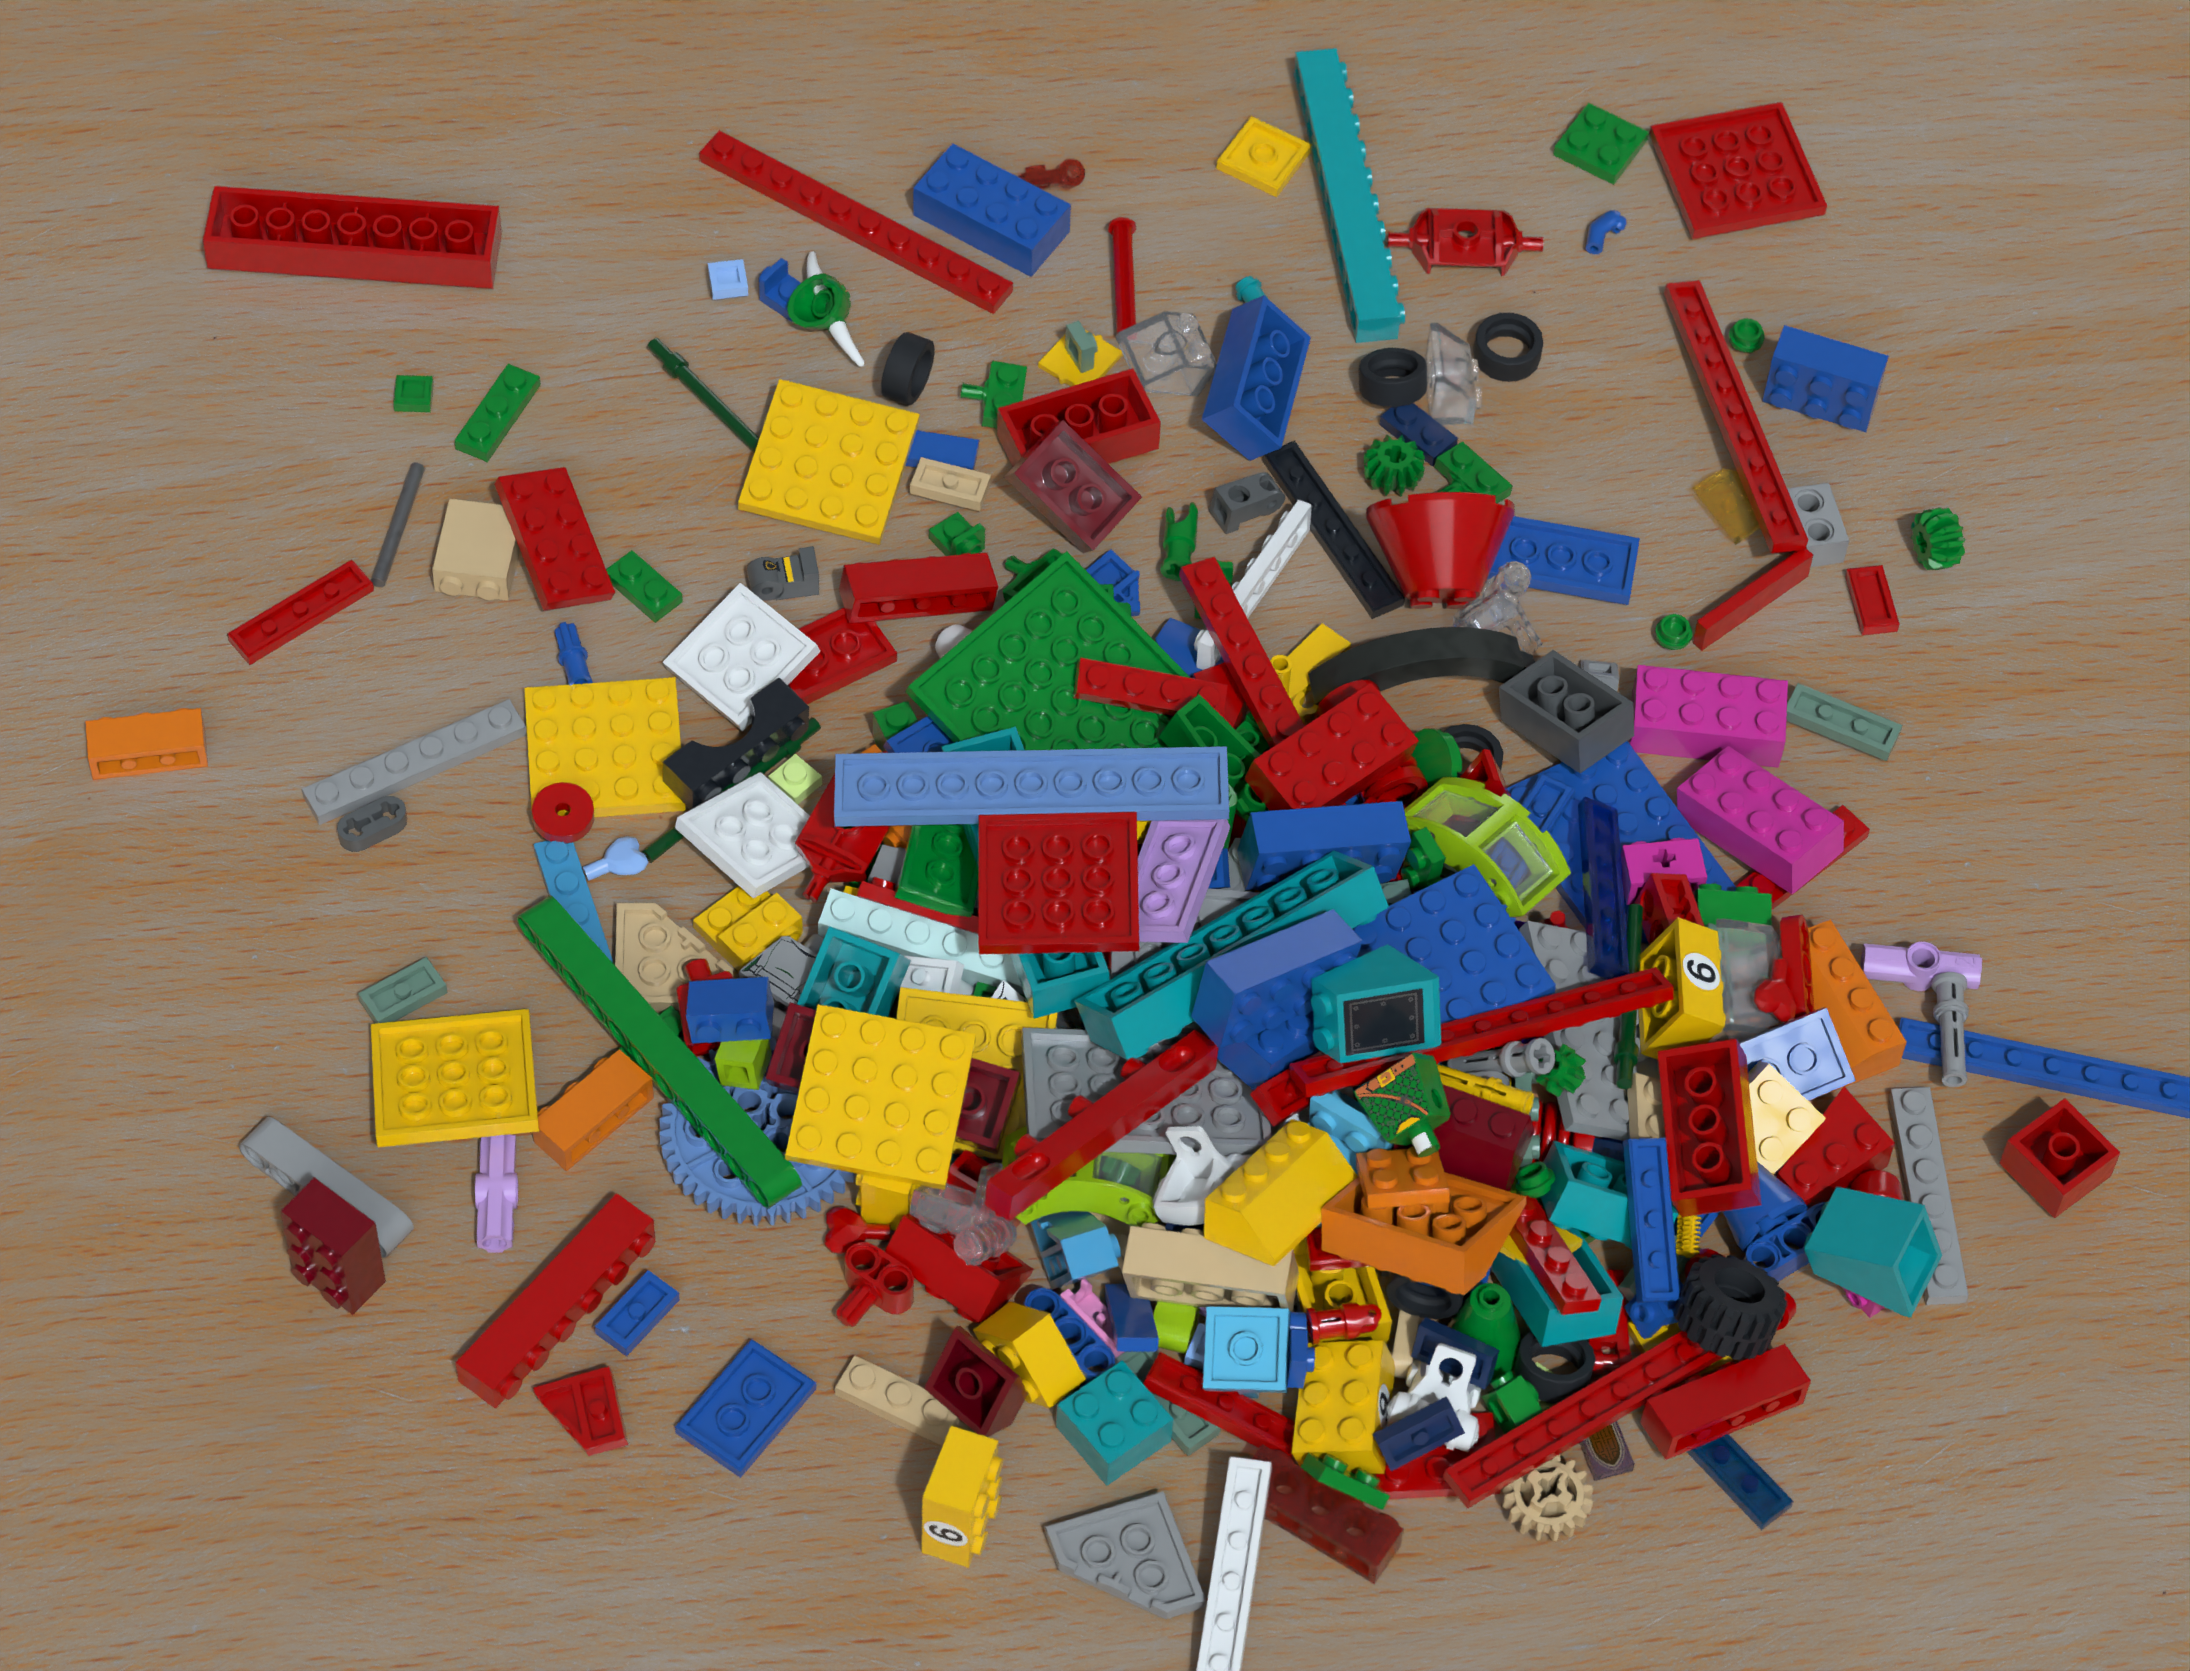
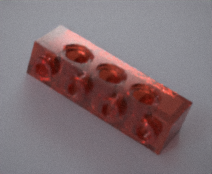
(1327, 1533)

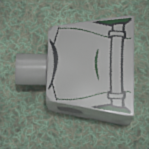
(786, 966)

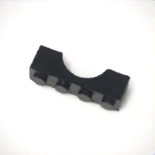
(703, 771)

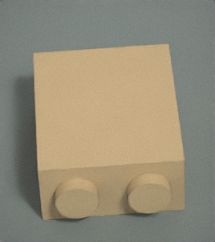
(475, 551)

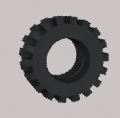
(1730, 1307)

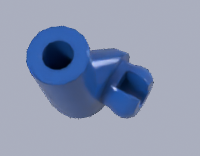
(1600, 227)

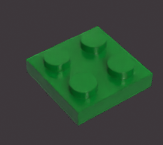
(1601, 143)

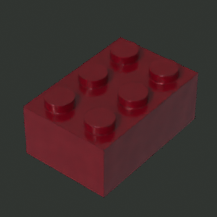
(1073, 486)
(333, 1247)

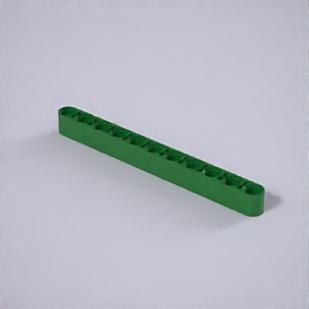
(660, 1052)

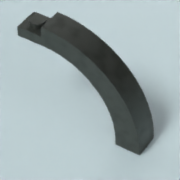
(1423, 655)

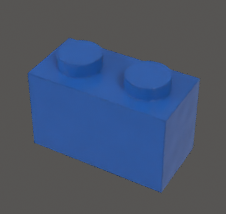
(730, 1010)

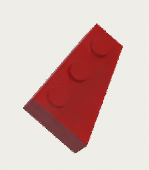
(1837, 1151)

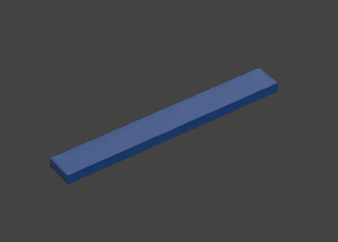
(2054, 1069)

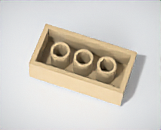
(1203, 1273)

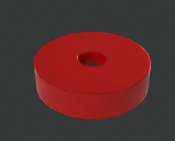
(563, 797)

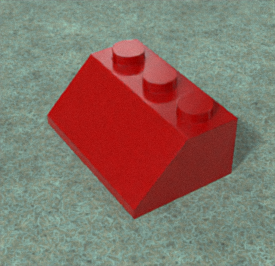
(972, 1289)

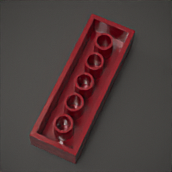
(986, 1100)

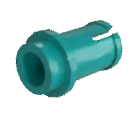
(1249, 289)

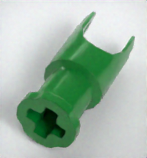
(1179, 542)

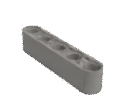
(296, 1162)

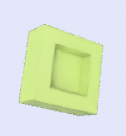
(796, 779)

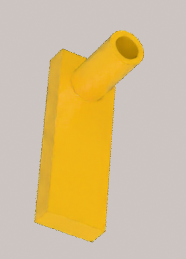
(1312, 652)

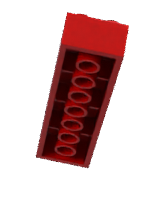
(352, 237)

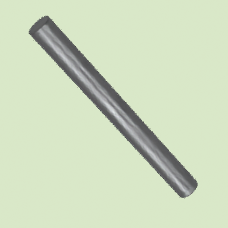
(397, 524)

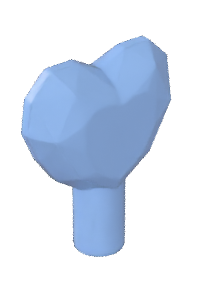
(620, 858)

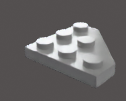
(1131, 1555)

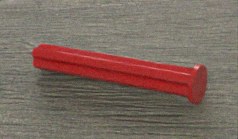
(1122, 231)

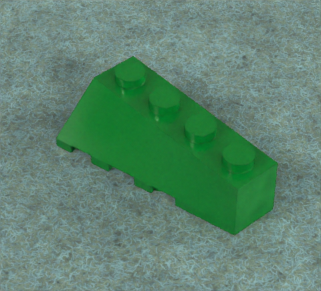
(1202, 726)

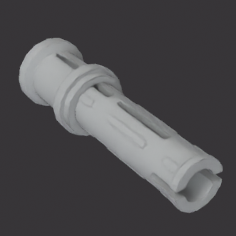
(1951, 1014)
(1513, 1059)

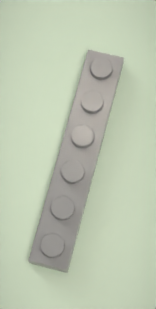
(414, 762)
(1928, 1185)

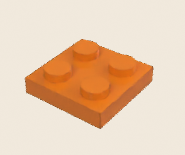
(1401, 1178)

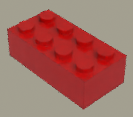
(1105, 412)
(1333, 755)
(1709, 1128)

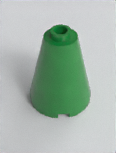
(1492, 1320)

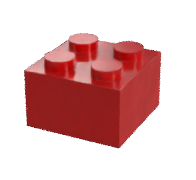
(2059, 1158)

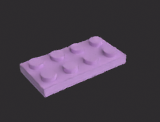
(1175, 875)

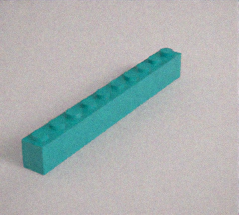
(1347, 196)

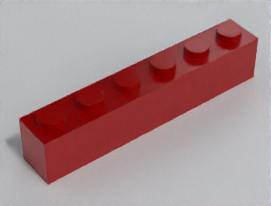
(556, 1301)

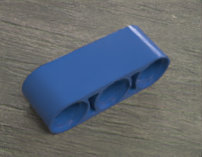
(1776, 1254)
(1089, 1347)

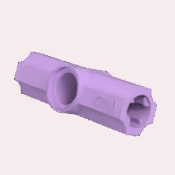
(1901, 963)
(496, 1193)

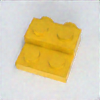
(747, 926)

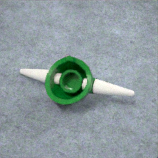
(823, 304)

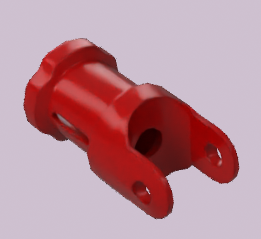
(1346, 1321)

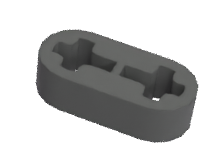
(372, 823)

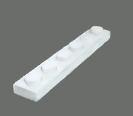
(1261, 573)
(1234, 1565)

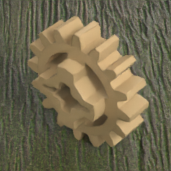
(1555, 1511)

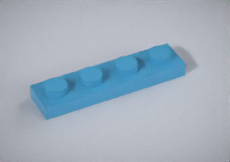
(568, 885)

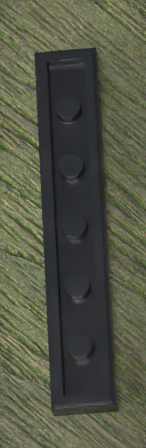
(1335, 531)

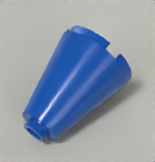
(1777, 1208)

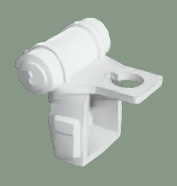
(1192, 1177)
(1431, 1384)

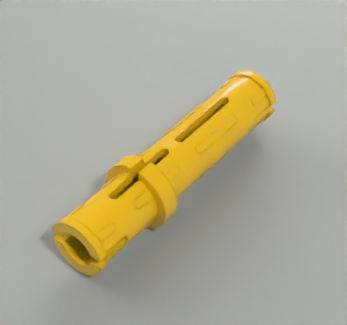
(1488, 1089)

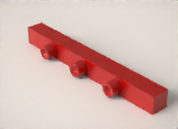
(1099, 1124)

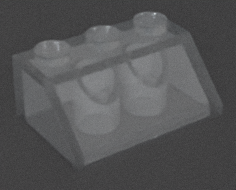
(1744, 964)

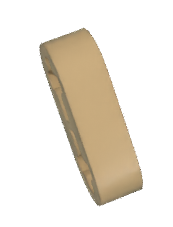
(1404, 1343)

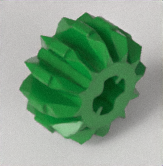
(1393, 465)
(1937, 538)

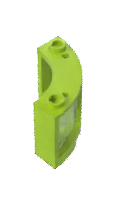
(1495, 836)
(1109, 1185)

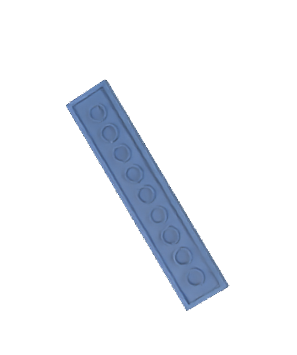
(967, 784)

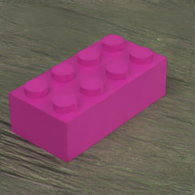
(1707, 711)
(1760, 819)

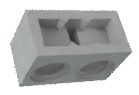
(1821, 523)

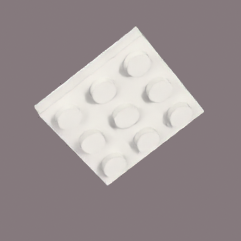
(739, 654)
(749, 833)

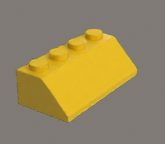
(1277, 1194)

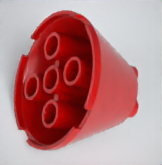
(1441, 543)

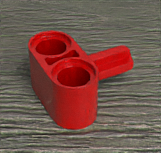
(872, 1284)

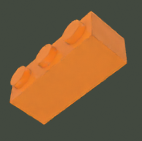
(146, 743)
(593, 1109)

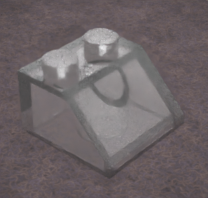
(1169, 354)
(1451, 378)

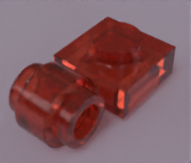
(1056, 177)

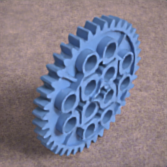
(703, 1170)

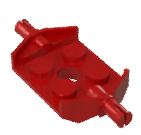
(1437, 239)
(833, 851)

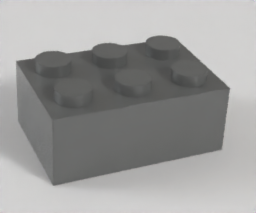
(1566, 711)

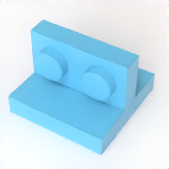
(1346, 1125)
(1246, 1350)

